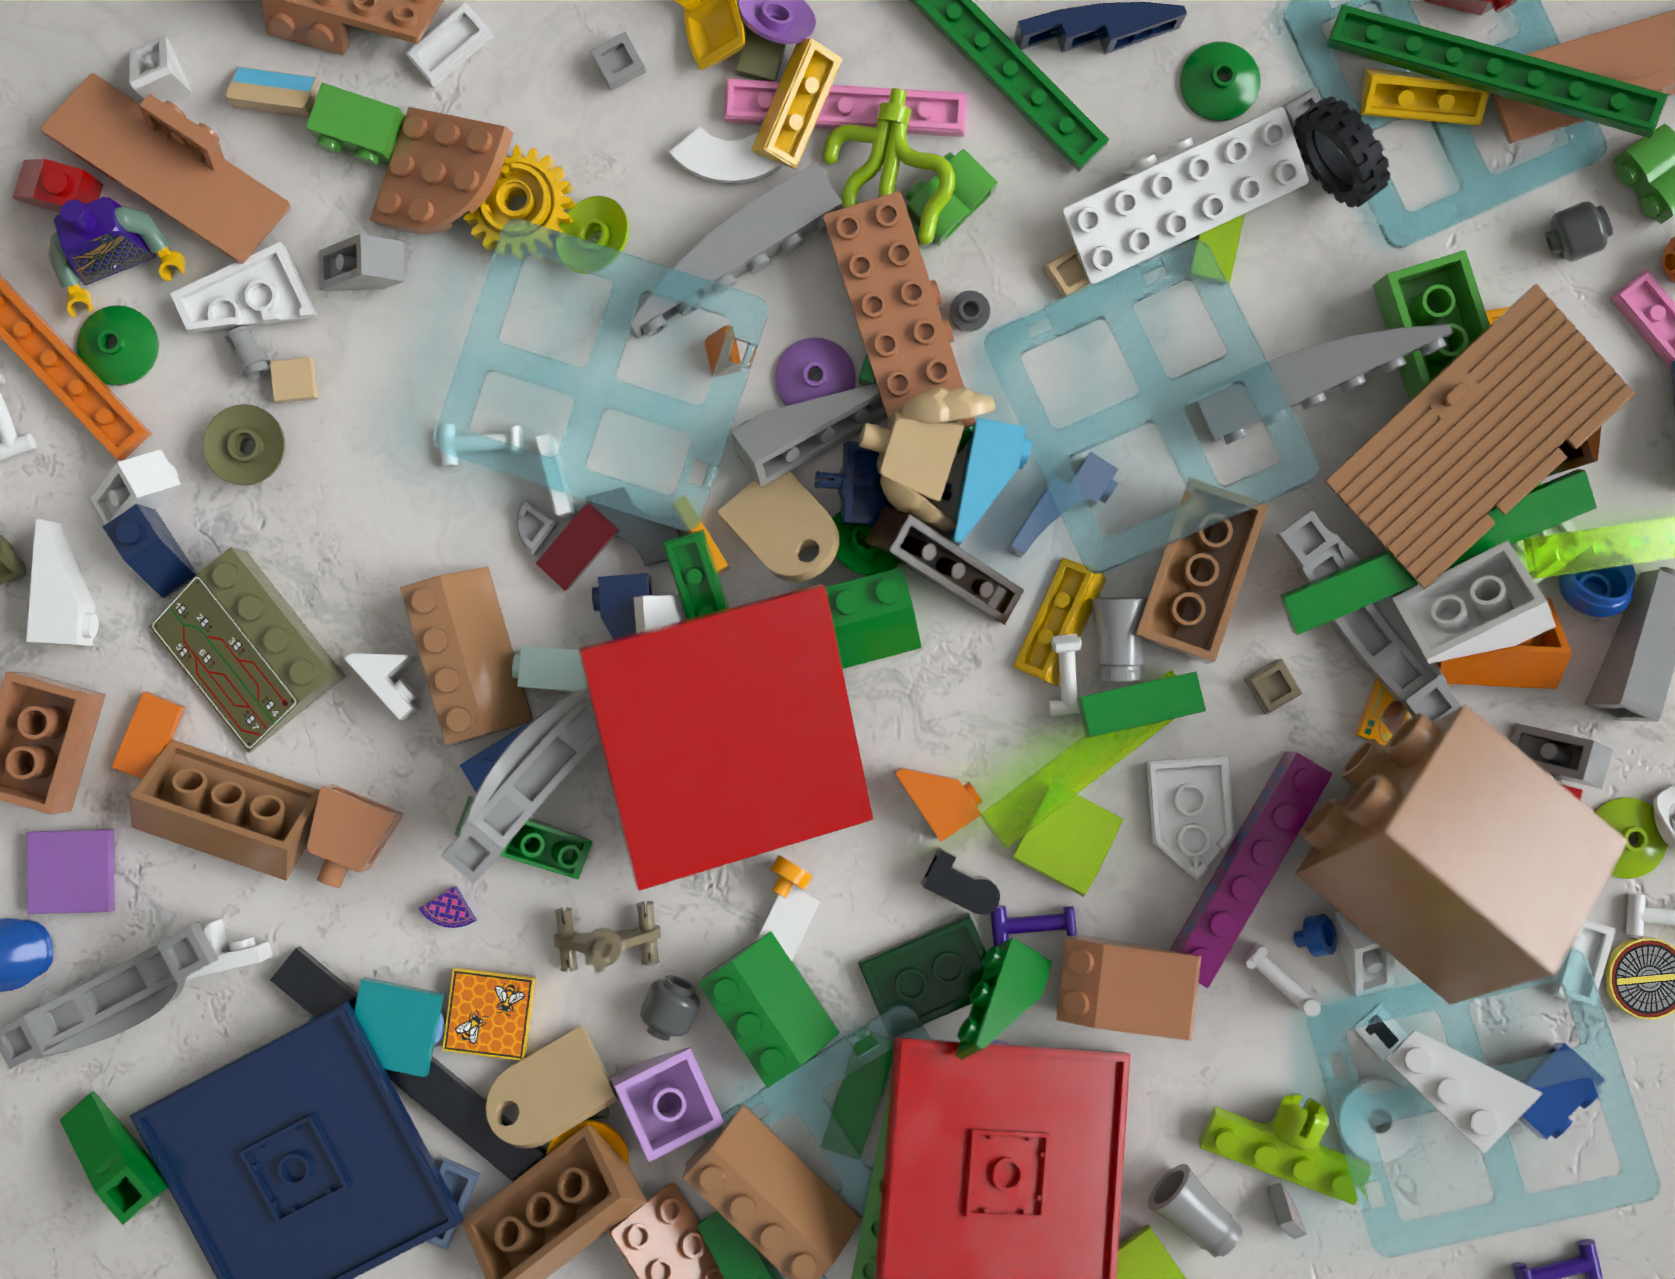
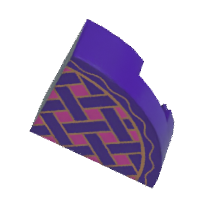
(449, 910)

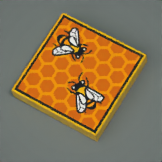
(489, 1013)

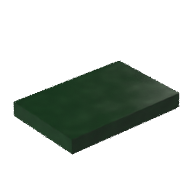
(929, 971)

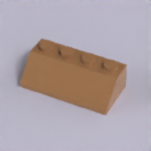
(1200, 586)
(466, 654)
(225, 809)
(772, 1197)
(554, 1209)

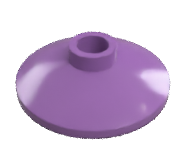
(779, 19)
(808, 354)

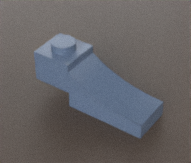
(1096, 482)

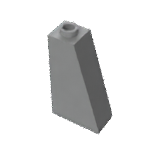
(1641, 654)

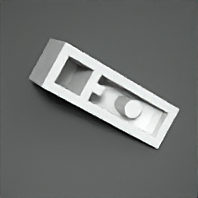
(59, 598)

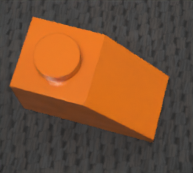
(941, 800)

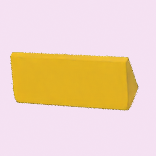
(1420, 98)
(797, 103)
(1061, 613)

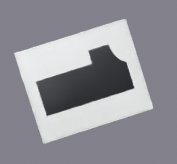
(1382, 1037)

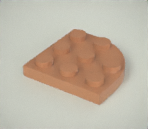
(439, 171)

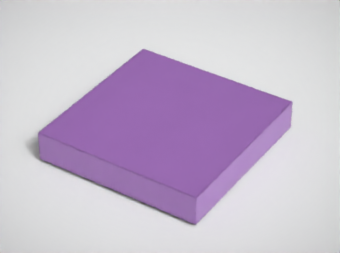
(70, 871)

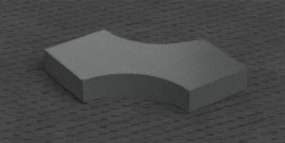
(640, 533)

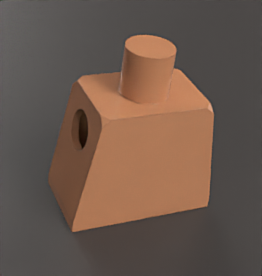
(348, 832)

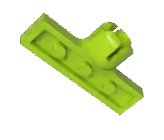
(1284, 1146)

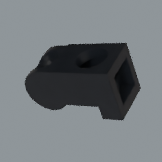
(972, 893)

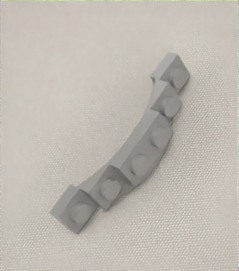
(1375, 631)
(522, 781)
(109, 1001)

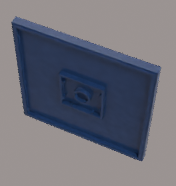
(298, 1159)

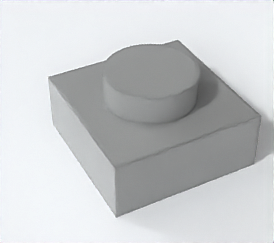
(618, 61)

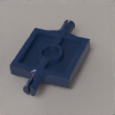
(860, 486)

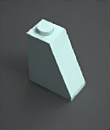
(549, 669)

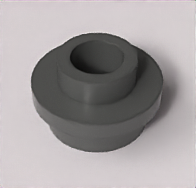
(965, 322)

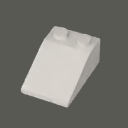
(1476, 607)

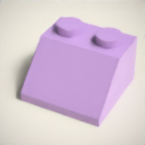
(666, 1102)

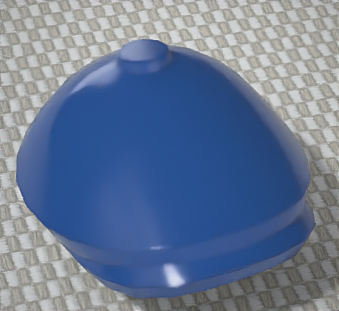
(1599, 591)
(24, 952)

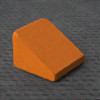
(714, 346)

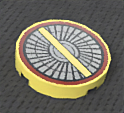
(1642, 977)

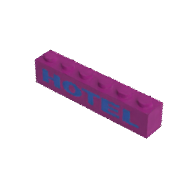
(1251, 862)

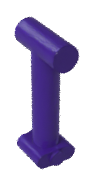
(1004, 926)
(1586, 1263)

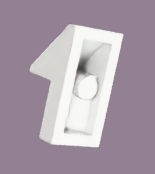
(379, 674)
(240, 954)

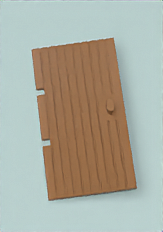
(1479, 436)

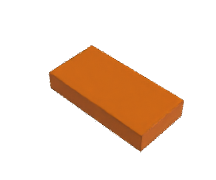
(147, 734)

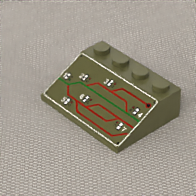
(245, 648)

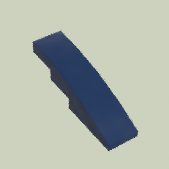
(1111, 23)

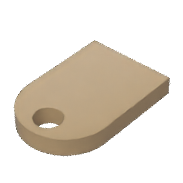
(780, 524)
(552, 1090)

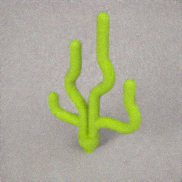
(887, 150)

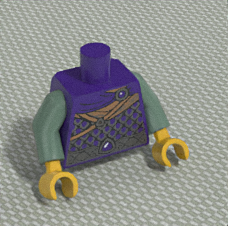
(104, 240)

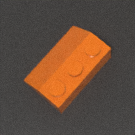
(1530, 664)

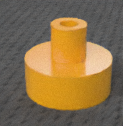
(789, 875)

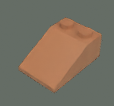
(1128, 987)

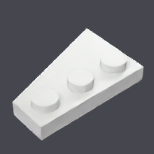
(246, 294)
(1463, 1090)

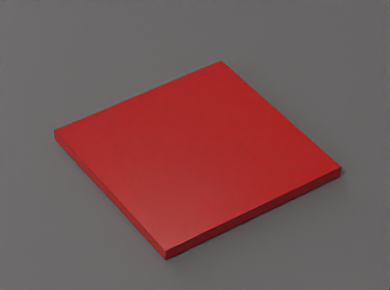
(727, 735)
(1002, 1162)

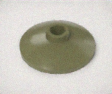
(225, 442)

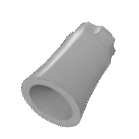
(1118, 645)
(1194, 1211)

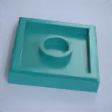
(399, 1023)

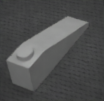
(798, 432)

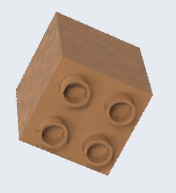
(1459, 856)

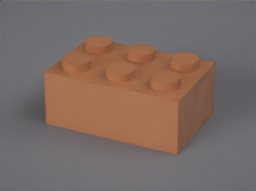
(44, 740)

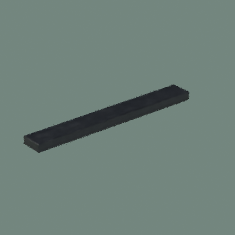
(438, 1092)

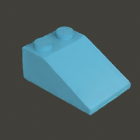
(991, 460)

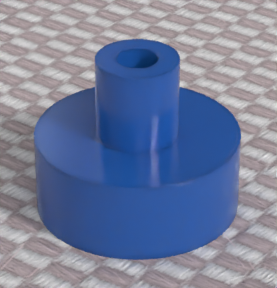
(1317, 935)

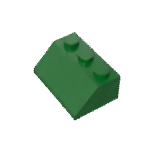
(873, 617)
(769, 1008)

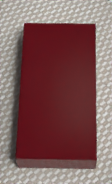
(577, 546)

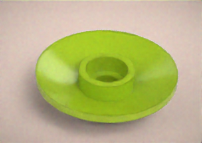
(596, 219)
(1637, 816)

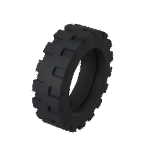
(1342, 152)

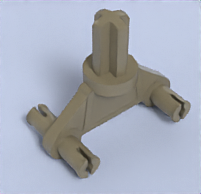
(603, 945)

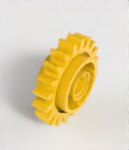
(528, 178)

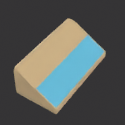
(272, 91)

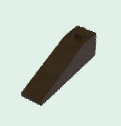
(943, 563)

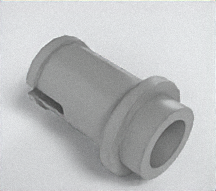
(247, 352)

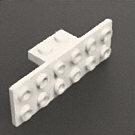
(1184, 193)

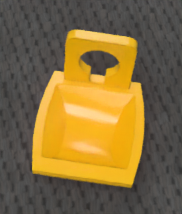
(713, 30)

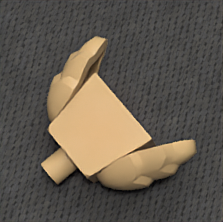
(920, 449)

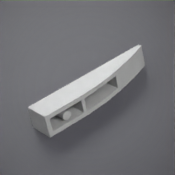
(748, 240)
(1318, 369)

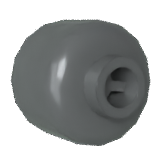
(1579, 231)
(670, 1007)

